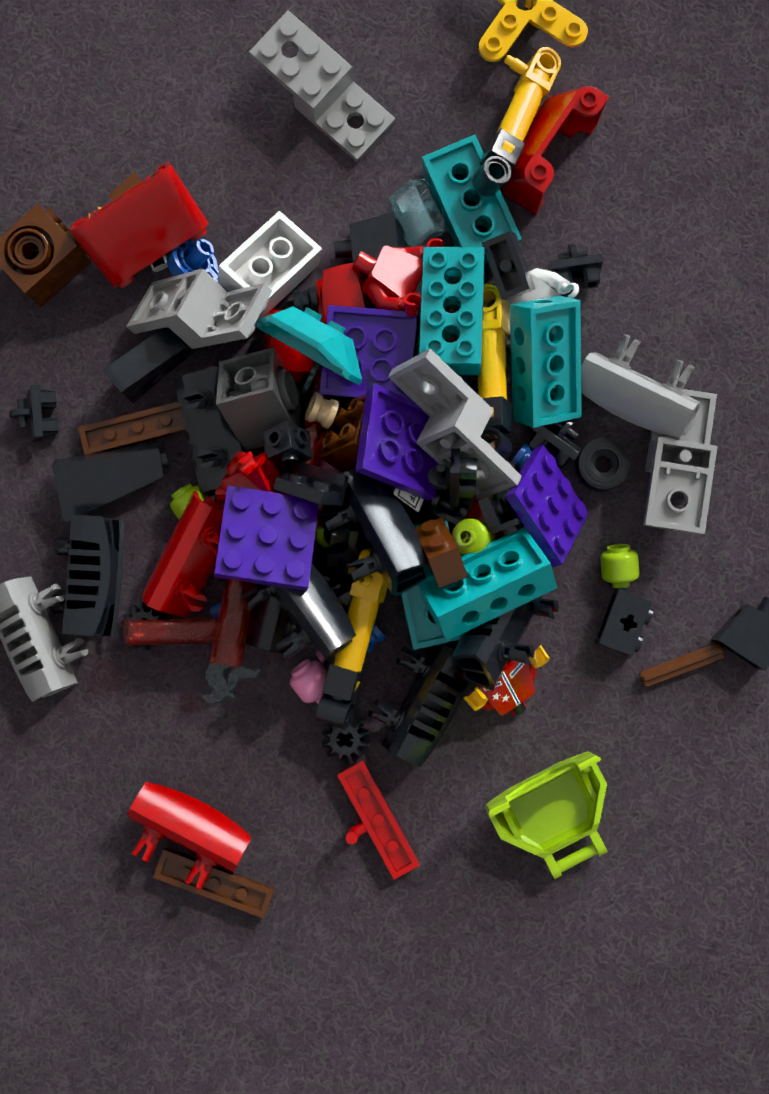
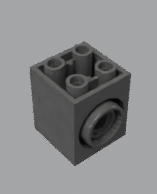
(256, 395)

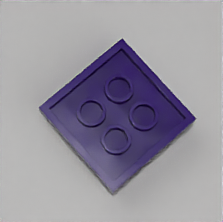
(381, 343)
(389, 443)
(547, 505)
(266, 538)

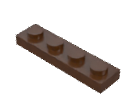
(132, 428)
(219, 886)

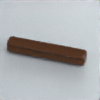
(682, 665)

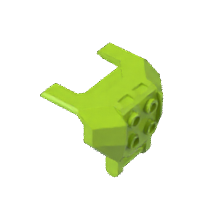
(554, 811)

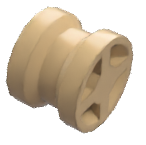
(321, 410)

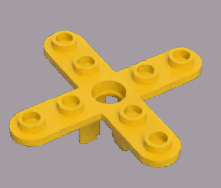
(544, 15)

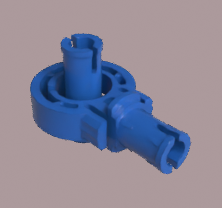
(199, 257)

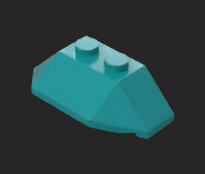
(314, 339)

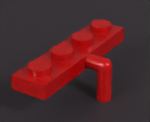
(376, 820)

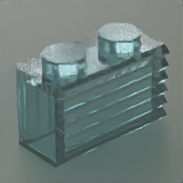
(418, 213)

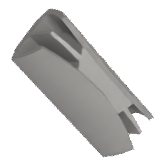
(637, 397)
(32, 640)

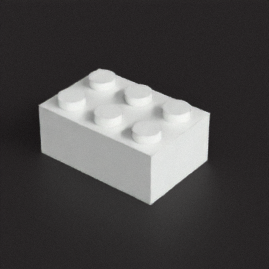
(273, 255)

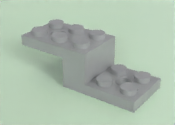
(322, 86)
(200, 309)
(454, 421)
(682, 467)

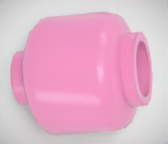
(308, 680)

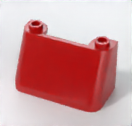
(563, 113)
(140, 226)

